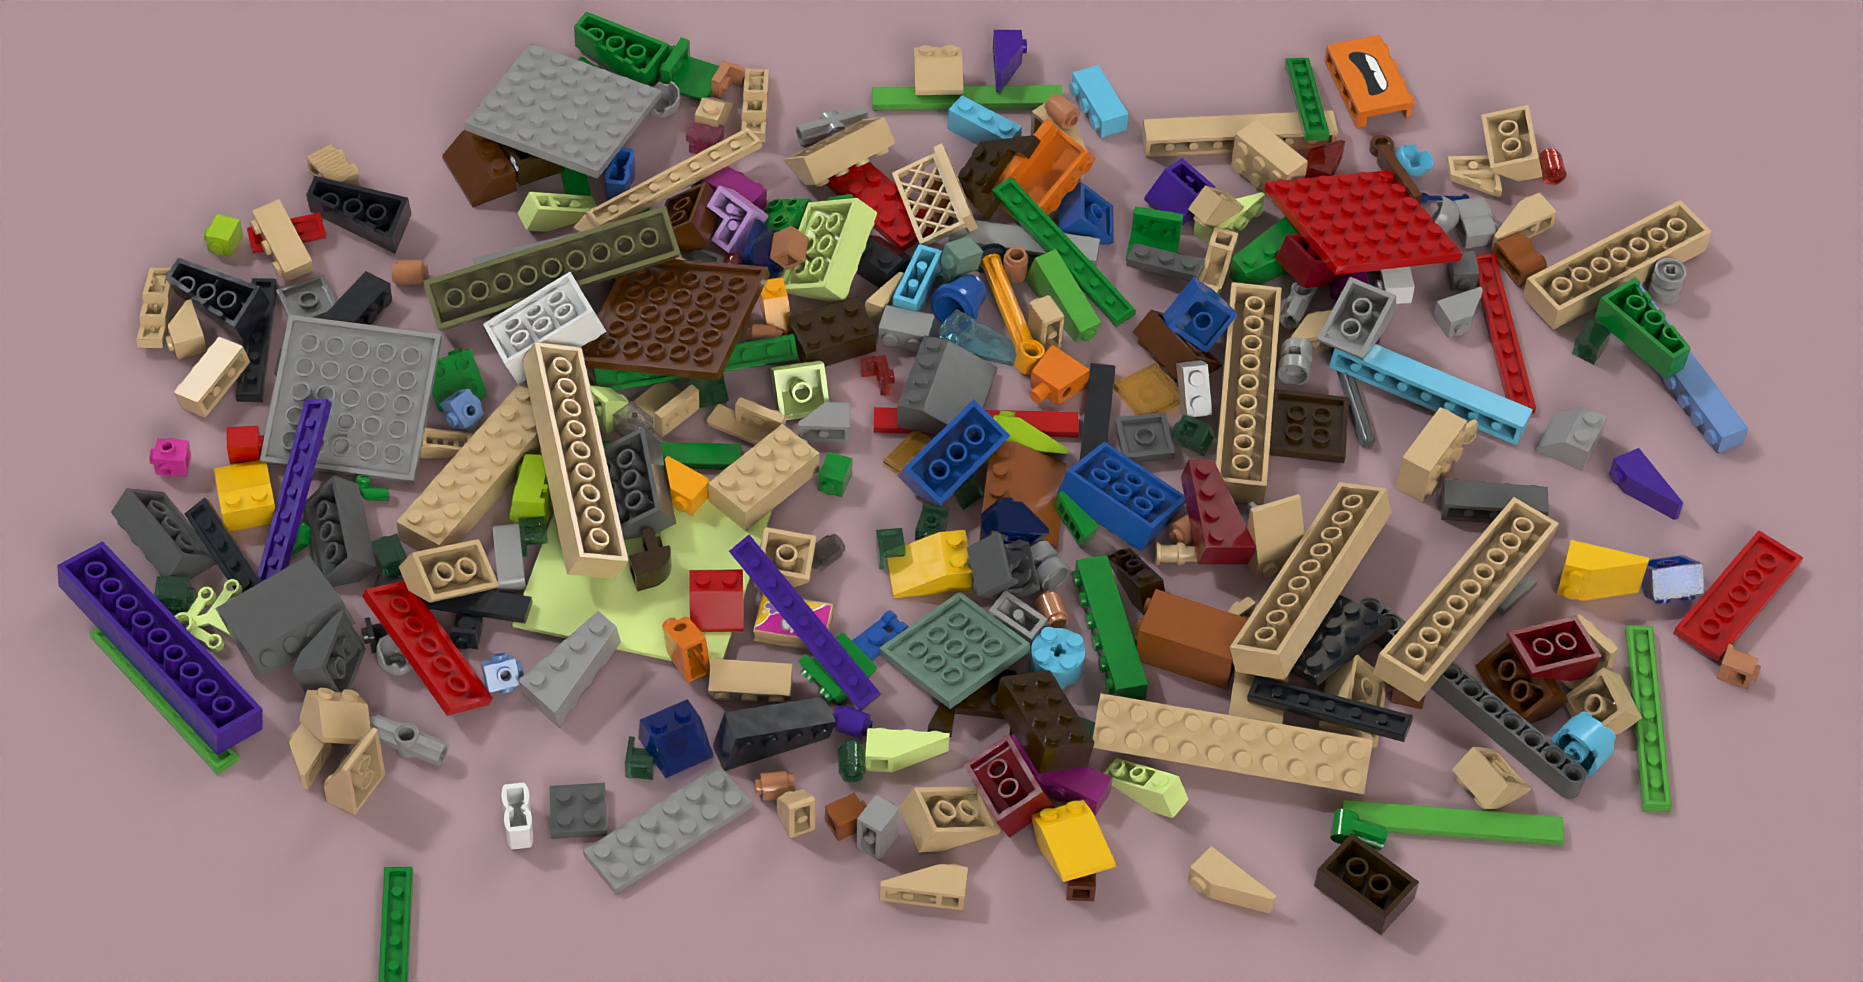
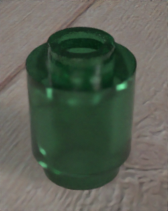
(851, 761)

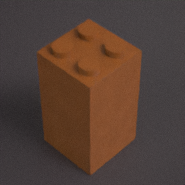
(1188, 638)

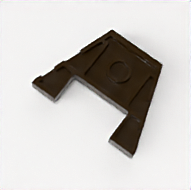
(986, 167)
(979, 703)

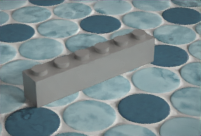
(1017, 236)

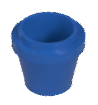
(964, 294)

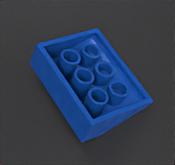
(1122, 495)

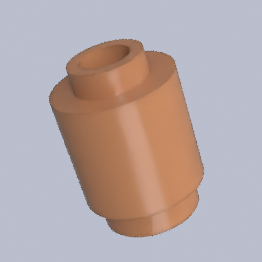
(1062, 111)
(1016, 264)
(409, 272)
(761, 332)
(1181, 531)
(1052, 607)
(774, 784)

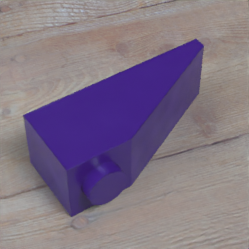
(1007, 55)
(1644, 483)

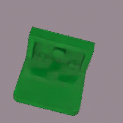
(688, 73)
(785, 213)
(1155, 229)
(457, 373)
(814, 670)

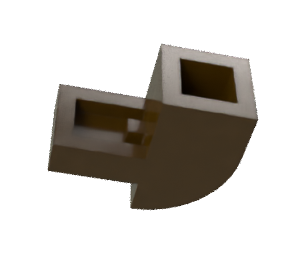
(652, 565)

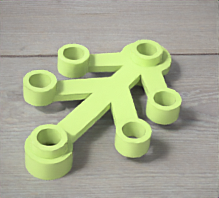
(211, 617)

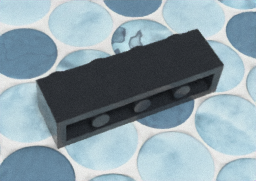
(362, 301)

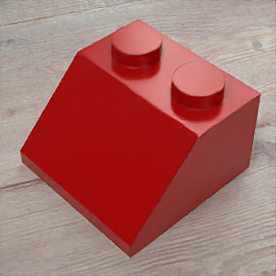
(716, 600)

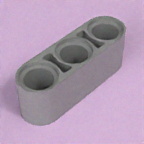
(509, 557)

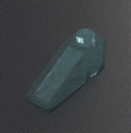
(977, 338)

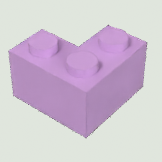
(738, 219)

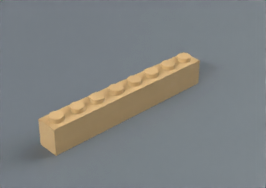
(1217, 133)

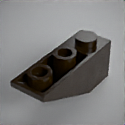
(1135, 577)

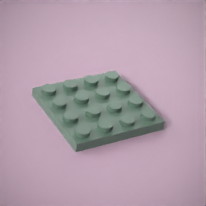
(955, 649)

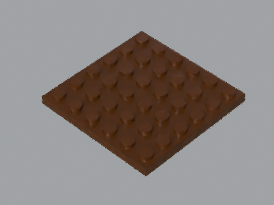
(676, 318)

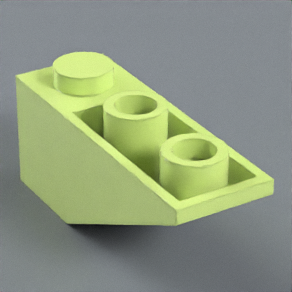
(1252, 208)
(898, 749)
(1148, 786)

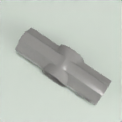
(829, 124)
(1296, 306)
(419, 745)

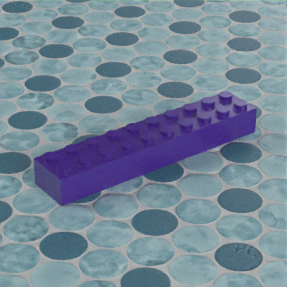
(160, 648)

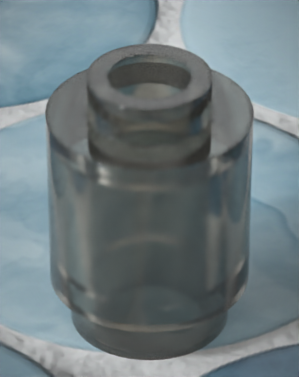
(827, 551)

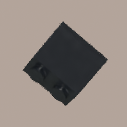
(881, 261)

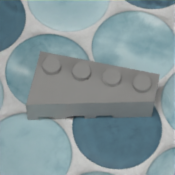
(570, 668)

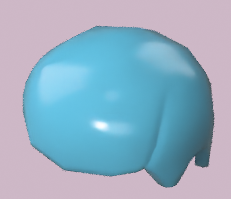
(1413, 161)

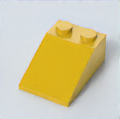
(245, 495)
(932, 566)
(1599, 572)
(1072, 840)

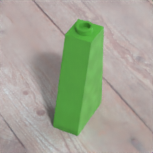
(1052, 278)

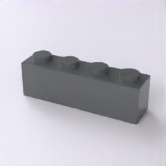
(1484, 500)

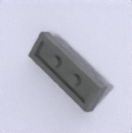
(1165, 262)

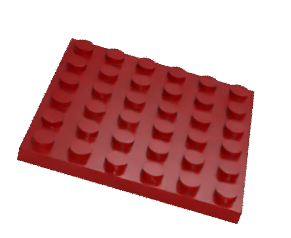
(1362, 222)

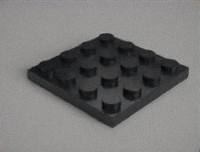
(1339, 638)

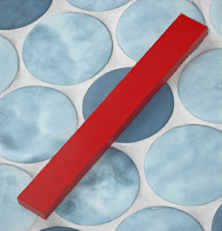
(1503, 333)
(1049, 422)

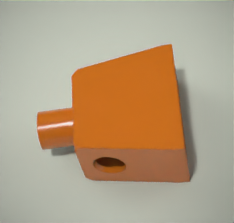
(1057, 377)
(684, 636)

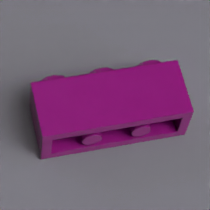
(737, 181)

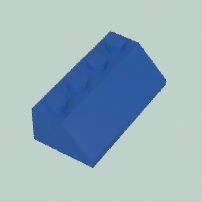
(954, 454)

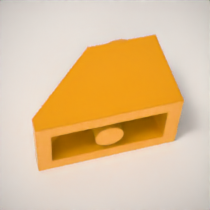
(775, 304)
(686, 486)

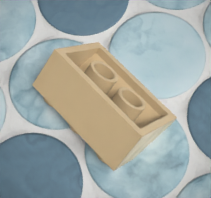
(1512, 143)
(448, 571)
(1355, 682)

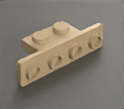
(748, 420)

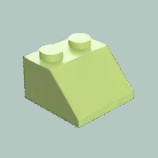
(799, 388)

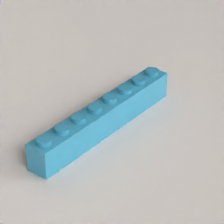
(1435, 390)

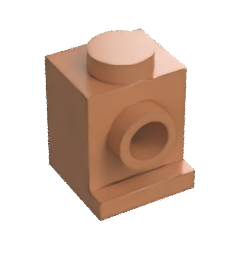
(1738, 668)

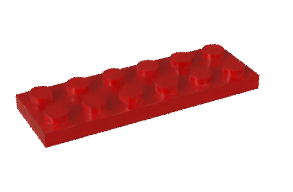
(883, 196)
(1738, 595)
(427, 648)

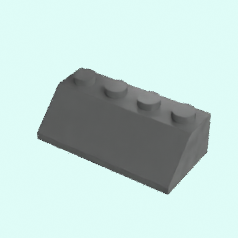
(339, 532)
(162, 533)

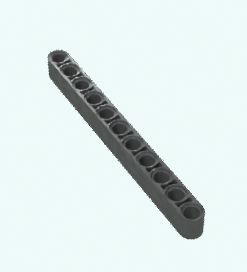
(1497, 719)

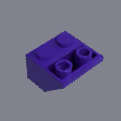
(1177, 189)

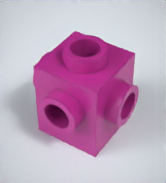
(171, 457)

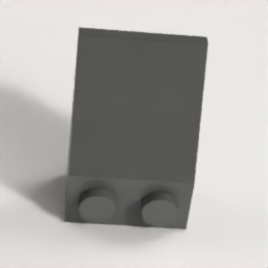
(331, 657)

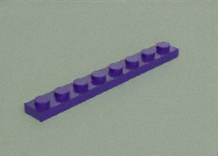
(295, 487)
(805, 623)

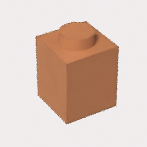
(789, 247)

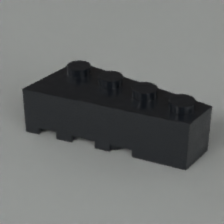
(361, 210)
(223, 298)
(771, 730)

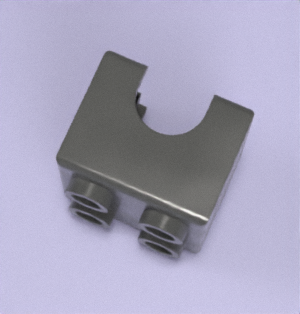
(1002, 567)

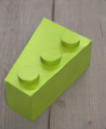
(532, 491)

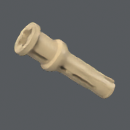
(1174, 553)

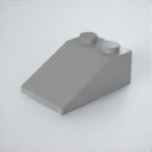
(1358, 318)

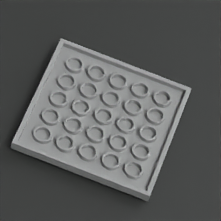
(563, 110)
(377, 391)

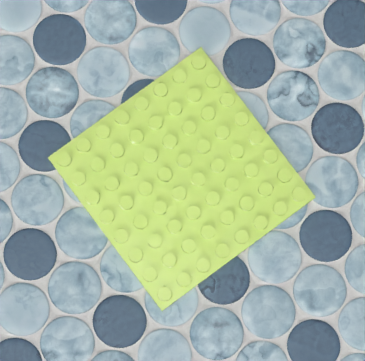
(568, 601)

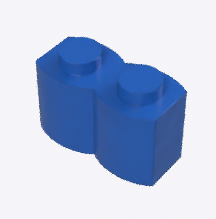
(620, 173)

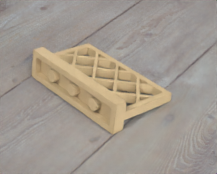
(954, 193)

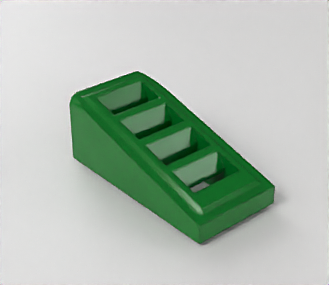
(1076, 519)

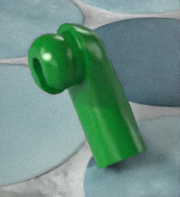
(370, 493)
(302, 539)

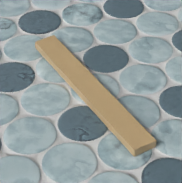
(675, 178)

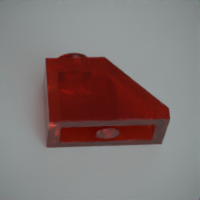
(1324, 159)

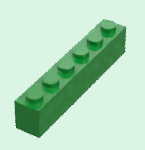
(1109, 628)

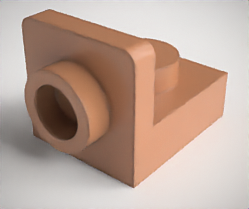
(725, 76)

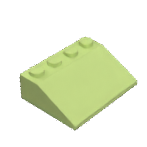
(834, 249)

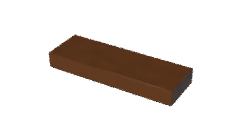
(1387, 161)

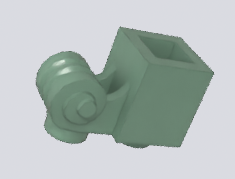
(958, 259)

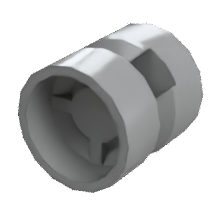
(1667, 281)
(1295, 361)
(1049, 567)

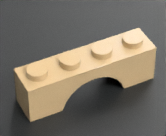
(1218, 258)

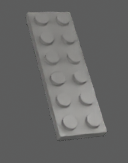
(667, 829)

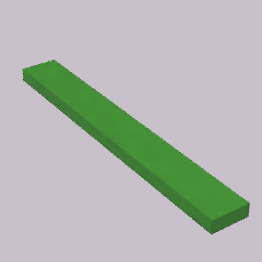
(1009, 98)
(1649, 729)
(217, 763)
(1461, 822)

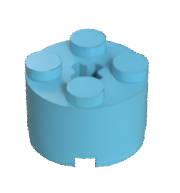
(1060, 653)
(1586, 741)

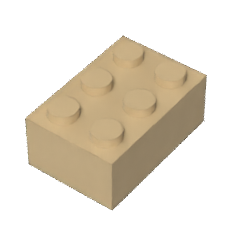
(1265, 157)
(1432, 455)

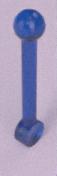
(1425, 197)

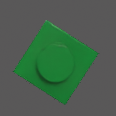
(835, 474)

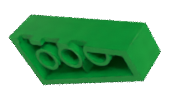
(621, 48)
(1257, 260)
(1643, 328)

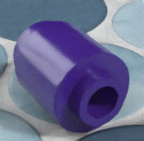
(852, 721)

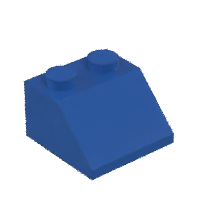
(1087, 214)
(1199, 315)

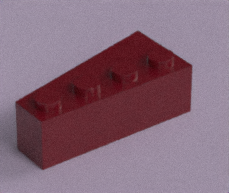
(1213, 516)

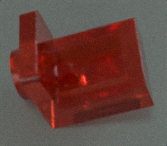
(878, 367)

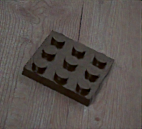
(1309, 426)

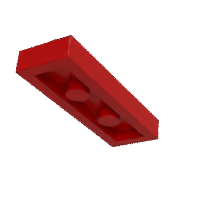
(308, 228)

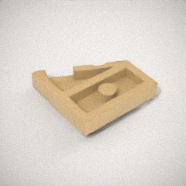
(1474, 173)

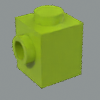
(223, 235)

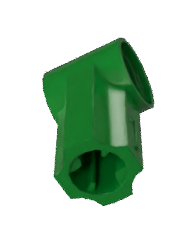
(1348, 822)

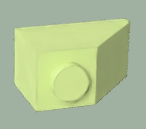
(606, 404)

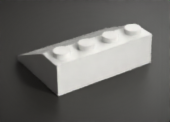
(551, 316)

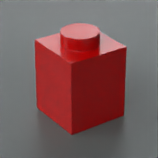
(244, 444)

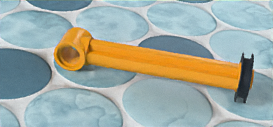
(1027, 350)

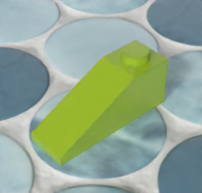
(1026, 434)

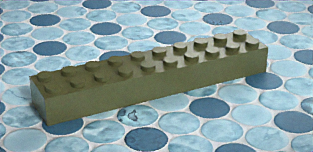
(588, 255)

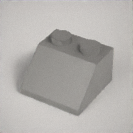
(1572, 436)

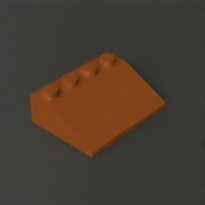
(1027, 478)

